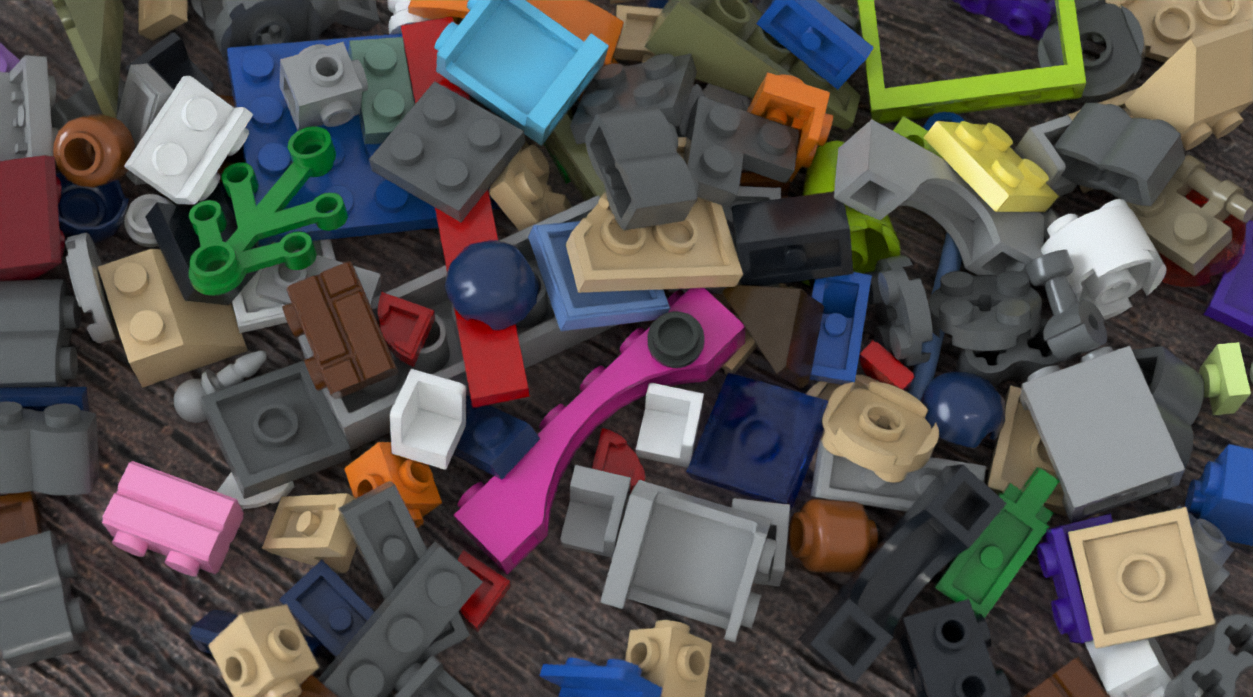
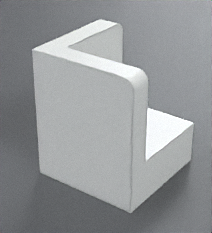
(428, 419)
(669, 424)
(1132, 668)

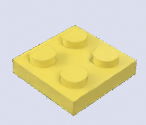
(992, 167)

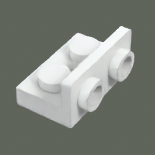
(189, 143)

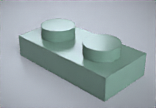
(389, 86)

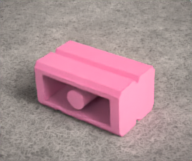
(172, 519)

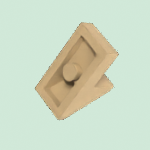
(312, 531)

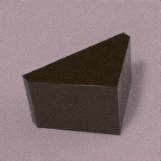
(782, 325)

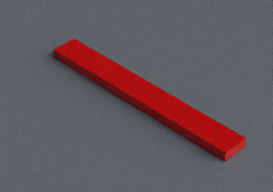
(489, 355)

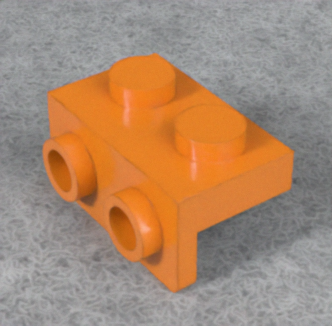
(796, 105)

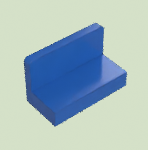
(816, 38)

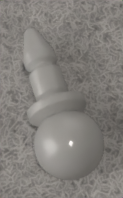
(188, 395)

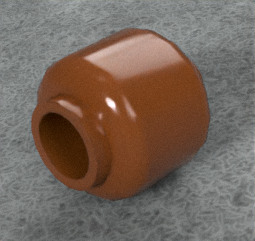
(93, 150)
(832, 536)

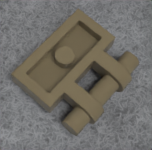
(1182, 229)

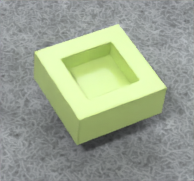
(1225, 379)

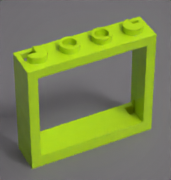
(975, 92)

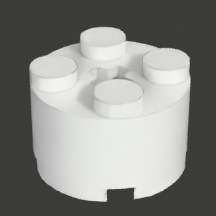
(1108, 256)

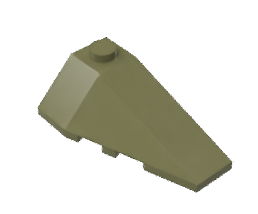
(96, 37)
(737, 52)

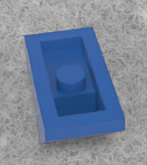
(841, 326)

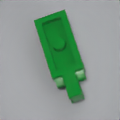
(1003, 546)

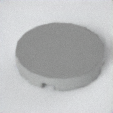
(88, 287)

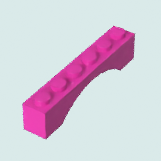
(514, 513)

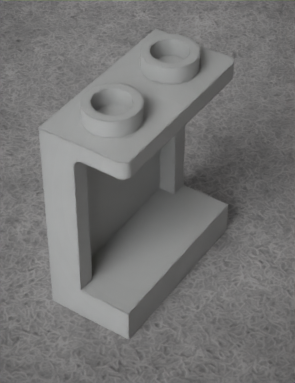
(1102, 431)
(689, 558)

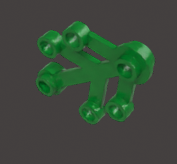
(223, 265)

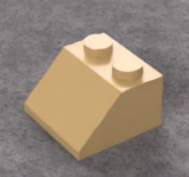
(1201, 85)
(158, 326)

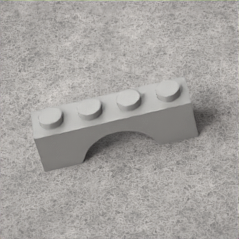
(888, 171)

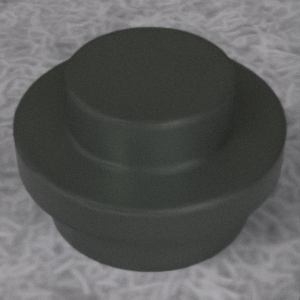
(675, 339)

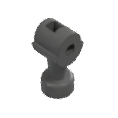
(1075, 324)

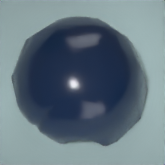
(91, 210)
(492, 284)
(964, 408)

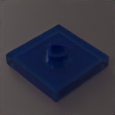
(759, 440)

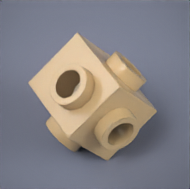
(264, 654)
(671, 658)

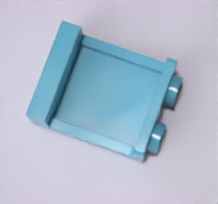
(518, 63)

